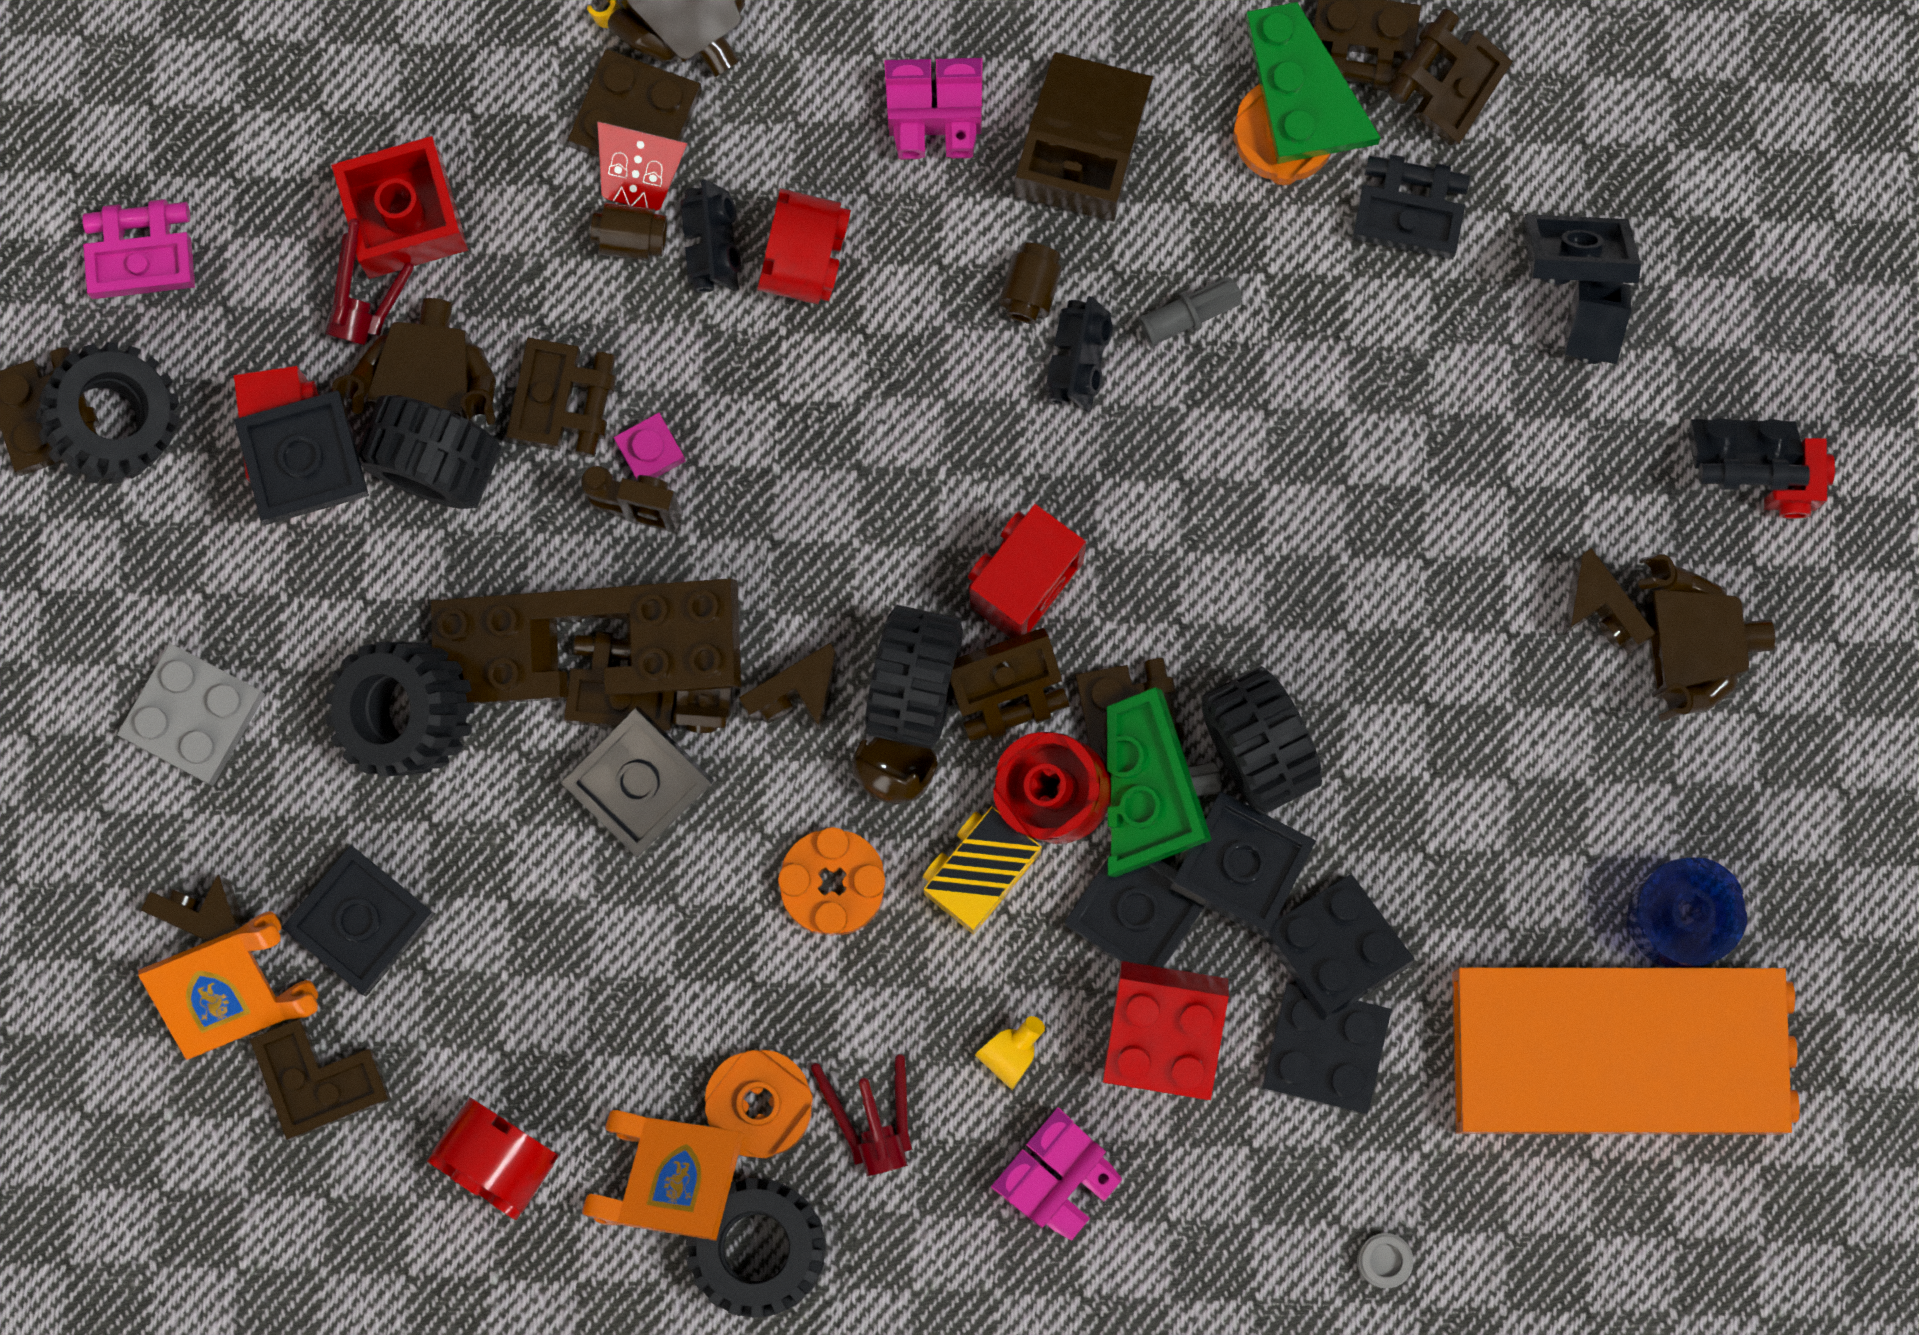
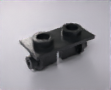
(710, 215)
(1085, 331)

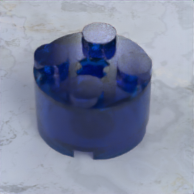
(1718, 913)

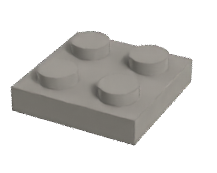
(191, 714)

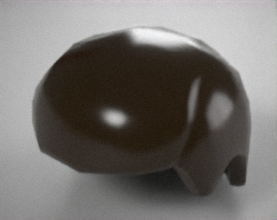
(893, 770)

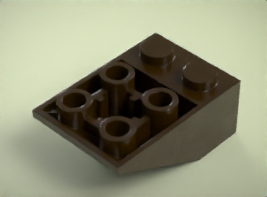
(1082, 136)

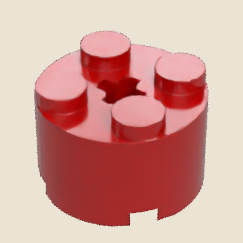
(801, 245)
(1023, 786)
(492, 1158)

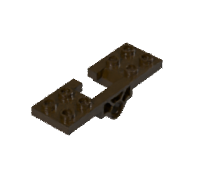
(676, 636)

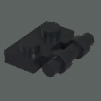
(1407, 219)
(1748, 453)

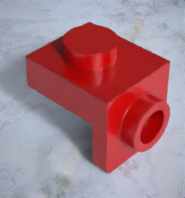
(1804, 499)

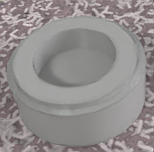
(1385, 1260)

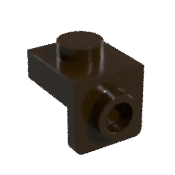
(703, 709)

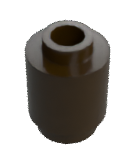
(629, 231)
(1031, 283)

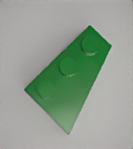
(1303, 89)
(1151, 787)

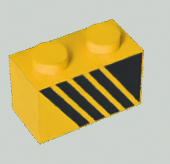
(980, 869)

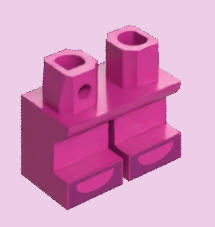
(957, 109)
(1074, 1159)

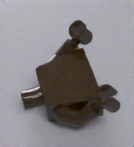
(424, 364)
(1697, 638)

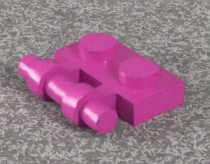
(140, 263)

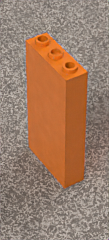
(1623, 1051)

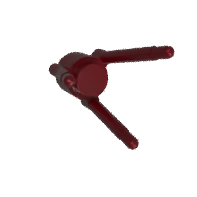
(350, 316)
(880, 1148)

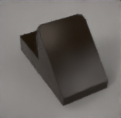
(1597, 591)
(807, 679)
(217, 915)

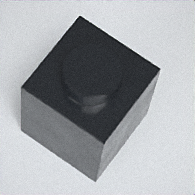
(1597, 322)

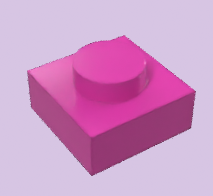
(650, 448)

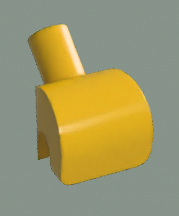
(1012, 1051)

